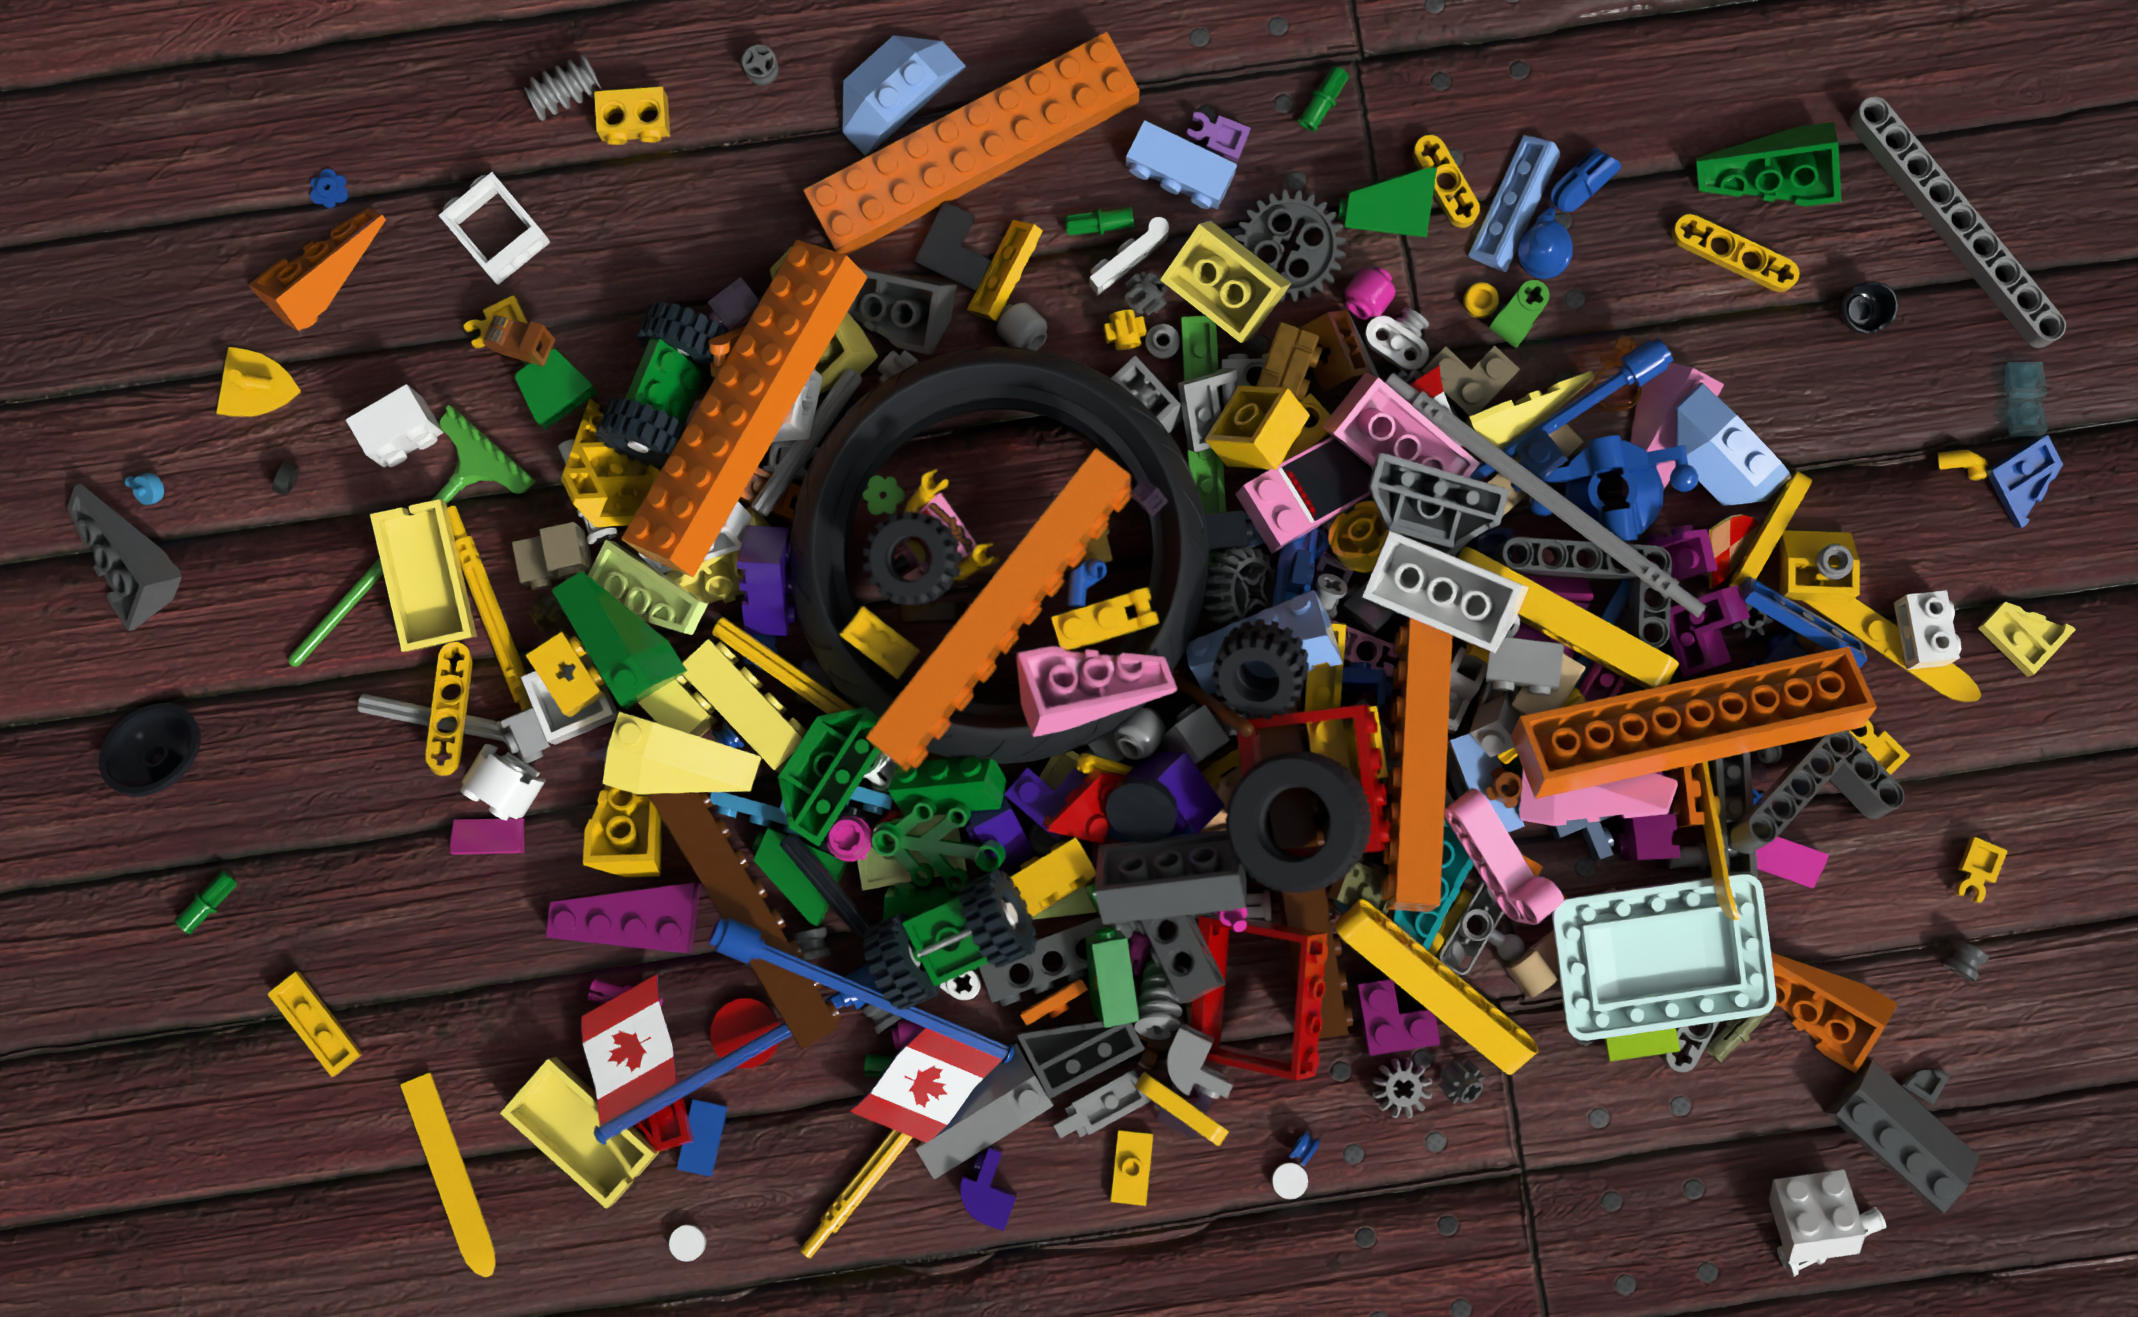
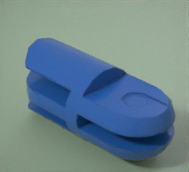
(1584, 180)

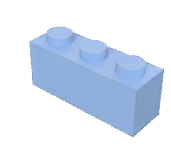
(1180, 166)
(1472, 768)

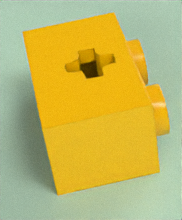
(549, 664)

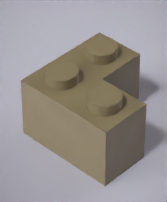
(1475, 388)
(552, 556)

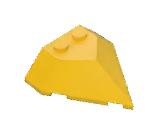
(602, 482)

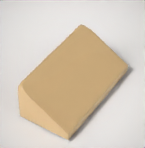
(1529, 703)

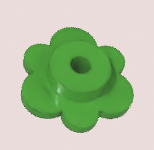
(877, 486)

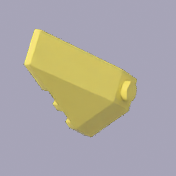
(1509, 422)

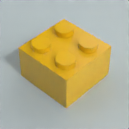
(1257, 427)

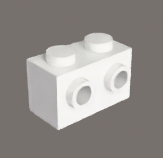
(1927, 630)

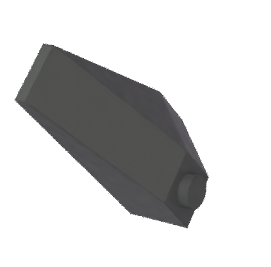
(905, 308)
(134, 566)

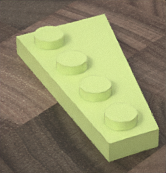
(646, 590)

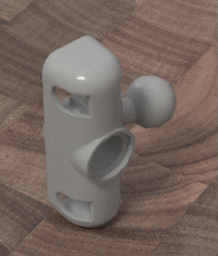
(1463, 943)

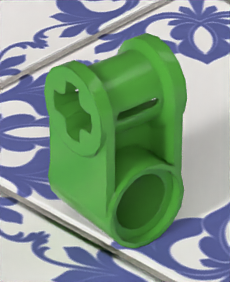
(1518, 316)

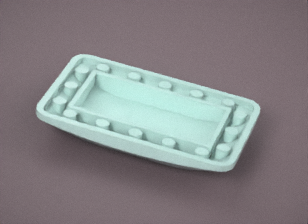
(1662, 958)

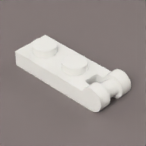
(1129, 256)

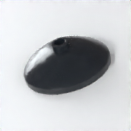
(149, 750)

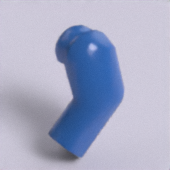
(1082, 578)

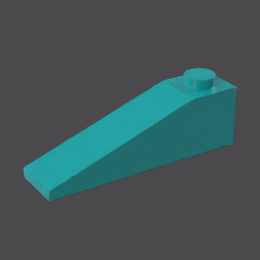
(1455, 867)

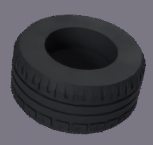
(1251, 835)

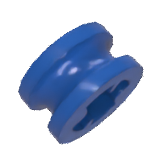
(728, 736)
(1304, 1148)

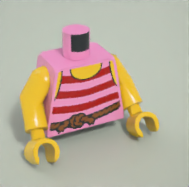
(917, 550)

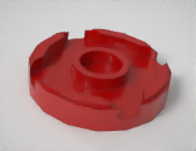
(741, 1023)

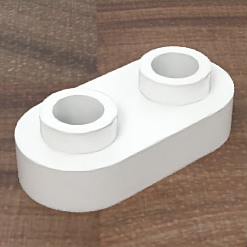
(1398, 342)

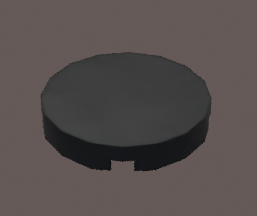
(1142, 809)

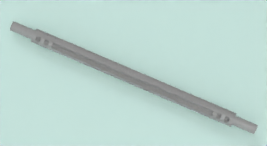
(1545, 495)

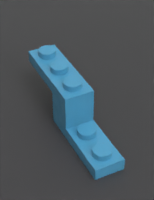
(763, 814)

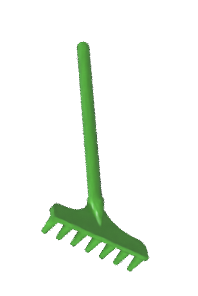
(477, 461)

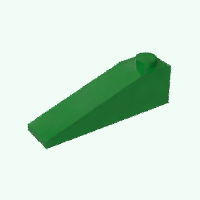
(1785, 166)
(622, 646)

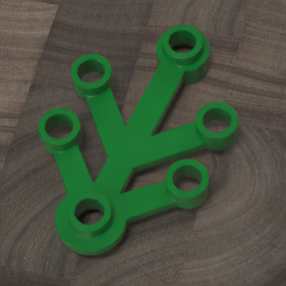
(933, 846)

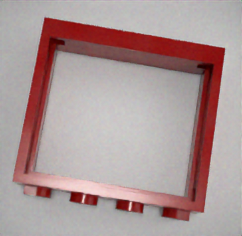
(1369, 761)
(1208, 1009)

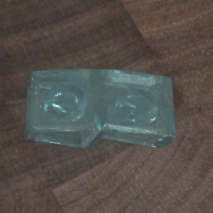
(2024, 398)

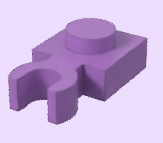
(1224, 138)

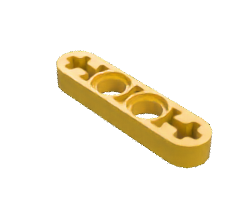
(1733, 258)
(1772, 528)
(449, 708)

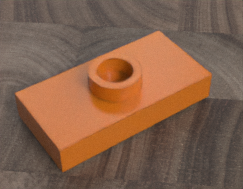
(1055, 1003)

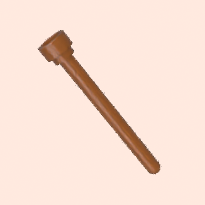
(1215, 706)

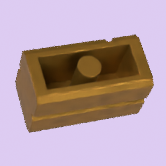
(1289, 359)

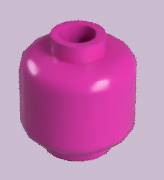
(1369, 293)

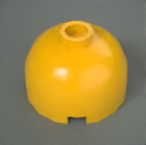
(1359, 537)

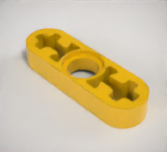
(1467, 196)
(1181, 1108)

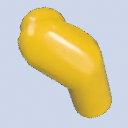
(1964, 458)

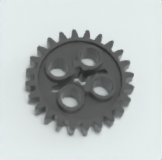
(1318, 258)

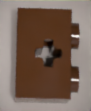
(1342, 354)

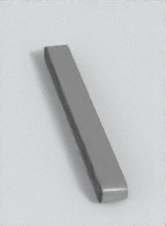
(1958, 240)

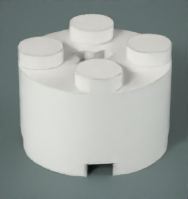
(502, 783)

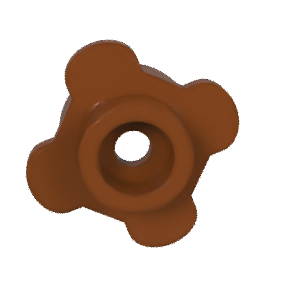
(1513, 784)

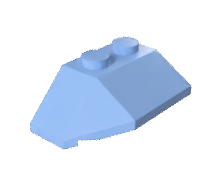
(894, 87)
(1726, 451)

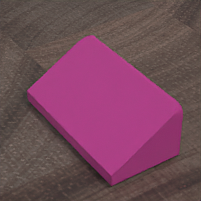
(1572, 589)
(487, 836)
(1791, 861)

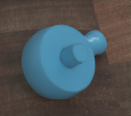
(146, 488)

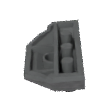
(1433, 502)

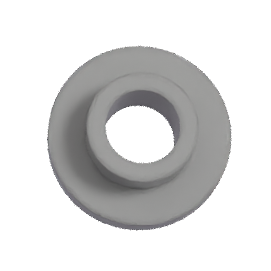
(1158, 351)
(1842, 554)

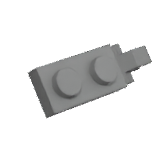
(1102, 1106)

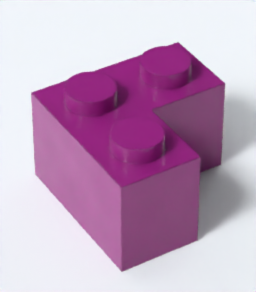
(1699, 640)
(1385, 1027)

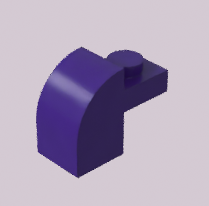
(982, 1199)

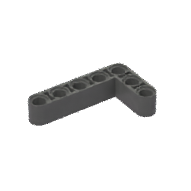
(1598, 567)
(1831, 758)

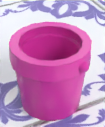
(849, 838)

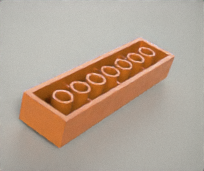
(1418, 767)

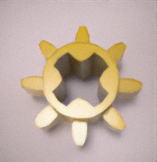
(1125, 329)

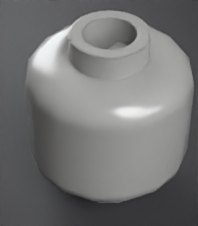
(1022, 327)
(1140, 734)

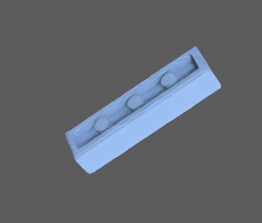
(1515, 202)

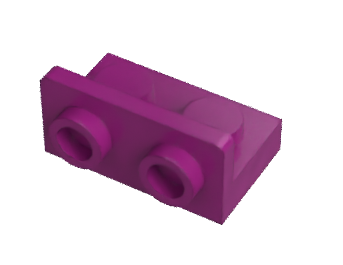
(1689, 551)

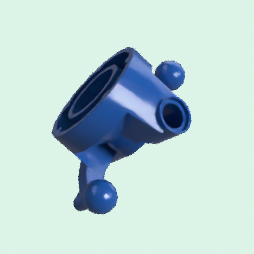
(1641, 473)

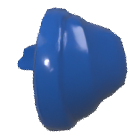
(1545, 247)

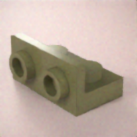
(1361, 883)

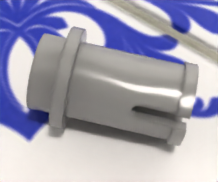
(1691, 857)

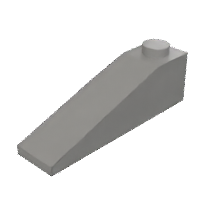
(993, 1109)

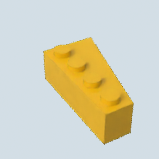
(1053, 876)

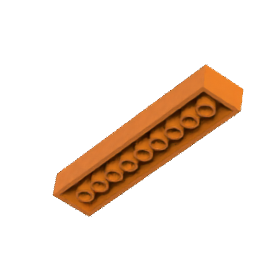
(973, 145)
(745, 407)
(1001, 610)
(1692, 722)

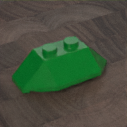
(827, 770)

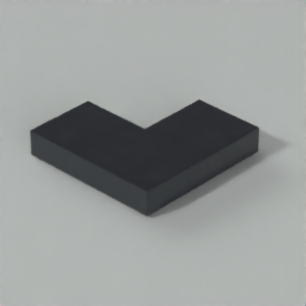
(944, 253)

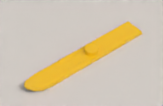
(1885, 639)
(1711, 807)
(450, 1174)

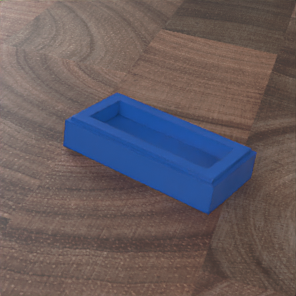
(707, 1126)

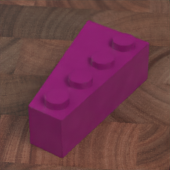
(1648, 837)
(639, 919)

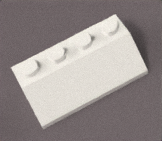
(1445, 592)

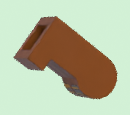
(519, 340)

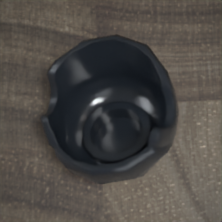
(1868, 307)

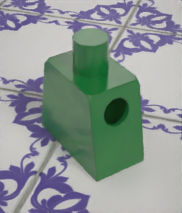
(553, 389)

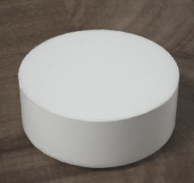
(1289, 1180)
(687, 1242)

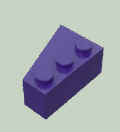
(766, 580)

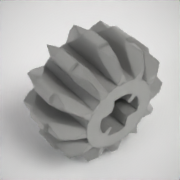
(1400, 1100)

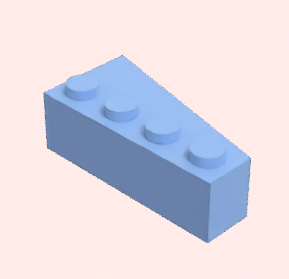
(1301, 614)

